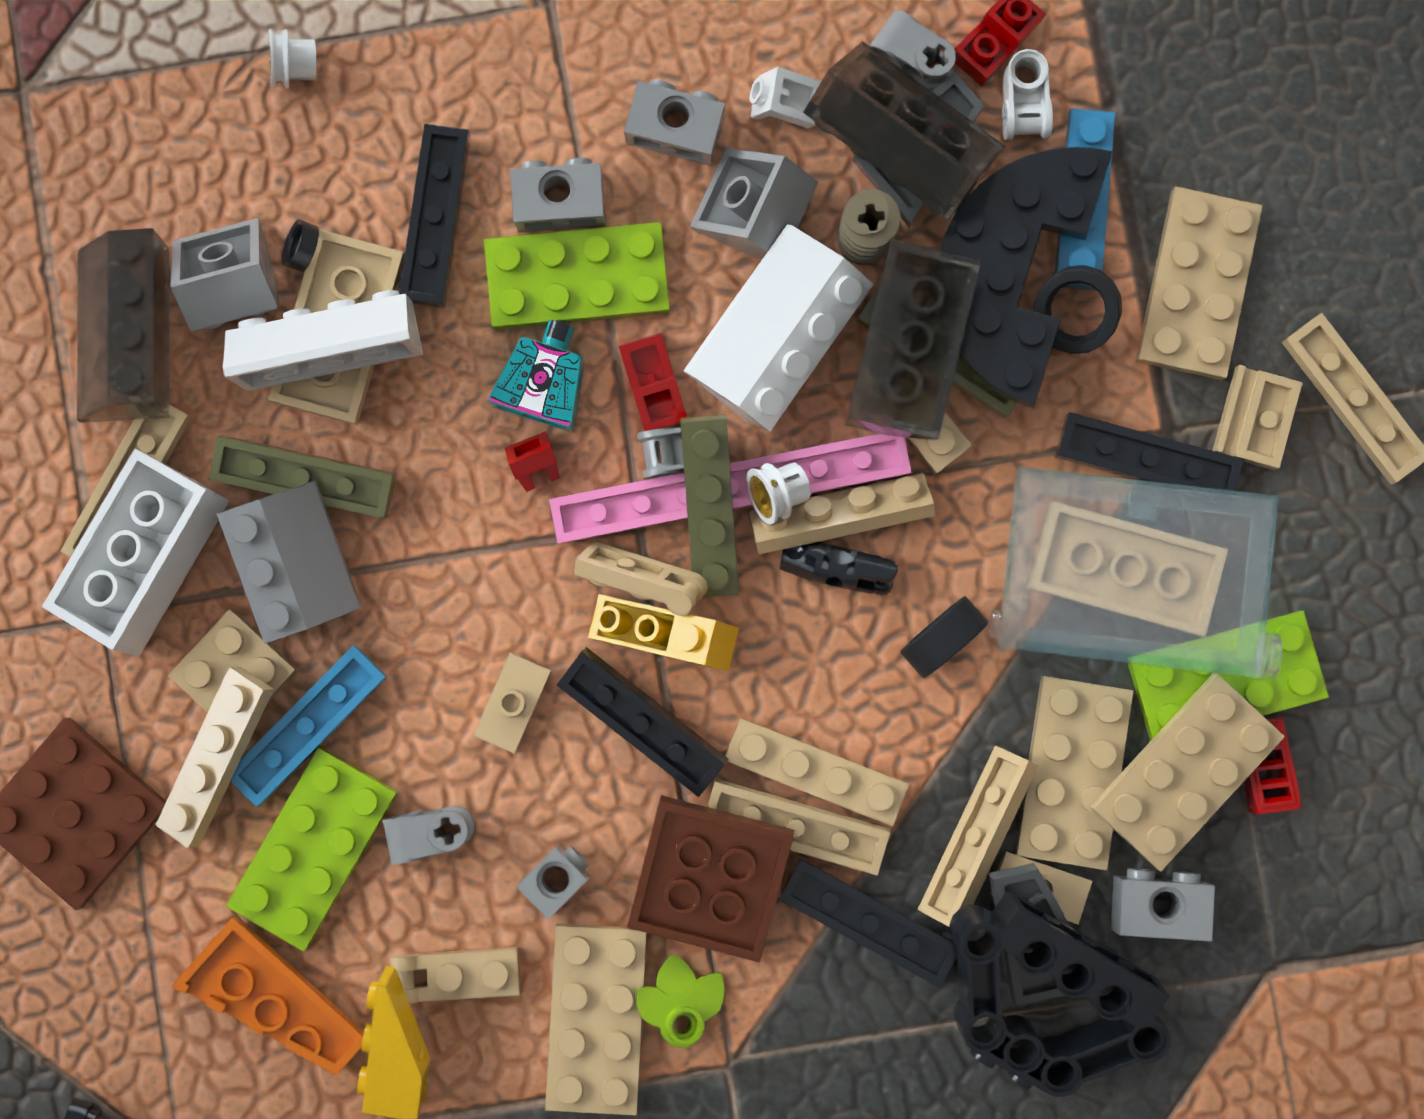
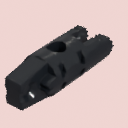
(840, 567)

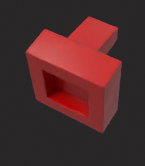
(531, 456)

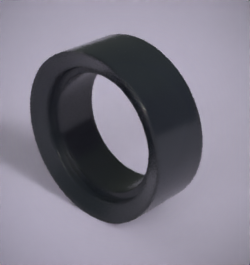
(300, 245)

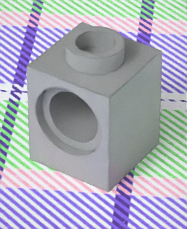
(541, 894)

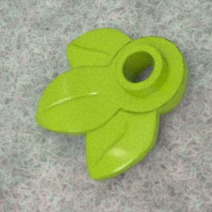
(677, 995)

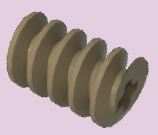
(868, 226)

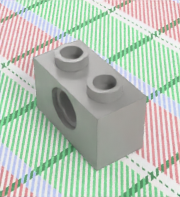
(692, 141)
(579, 210)
(1187, 918)

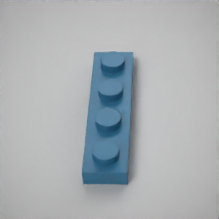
(1088, 130)
(307, 725)

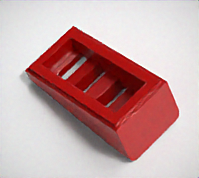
(1286, 781)

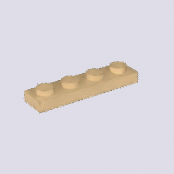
(1356, 398)
(151, 436)
(846, 513)
(214, 757)
(816, 772)
(816, 830)
(978, 835)

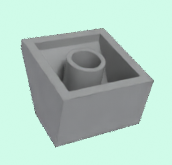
(753, 200)
(223, 275)

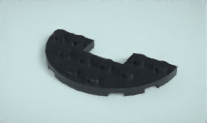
(1002, 229)

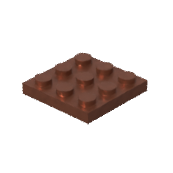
(75, 813)
(710, 878)

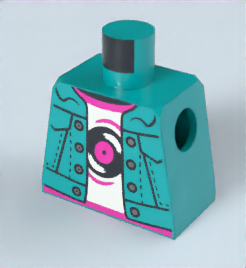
(542, 379)

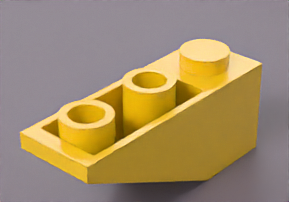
(664, 633)
(398, 1057)

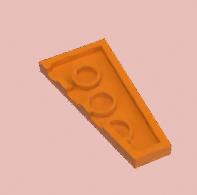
(260, 988)

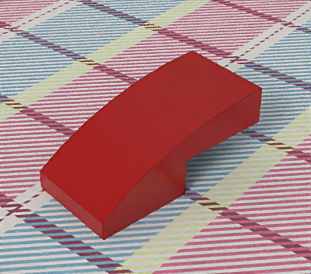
(653, 382)

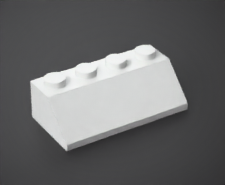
(778, 327)
(322, 341)
(135, 554)

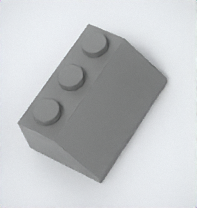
(289, 561)

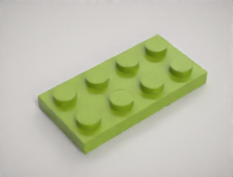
(576, 275)
(1298, 682)
(312, 849)

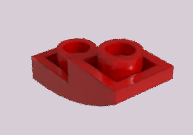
(997, 37)

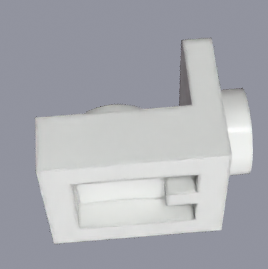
(783, 96)

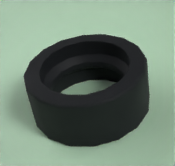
(1112, 303)
(944, 637)

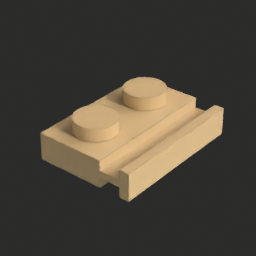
(1257, 417)

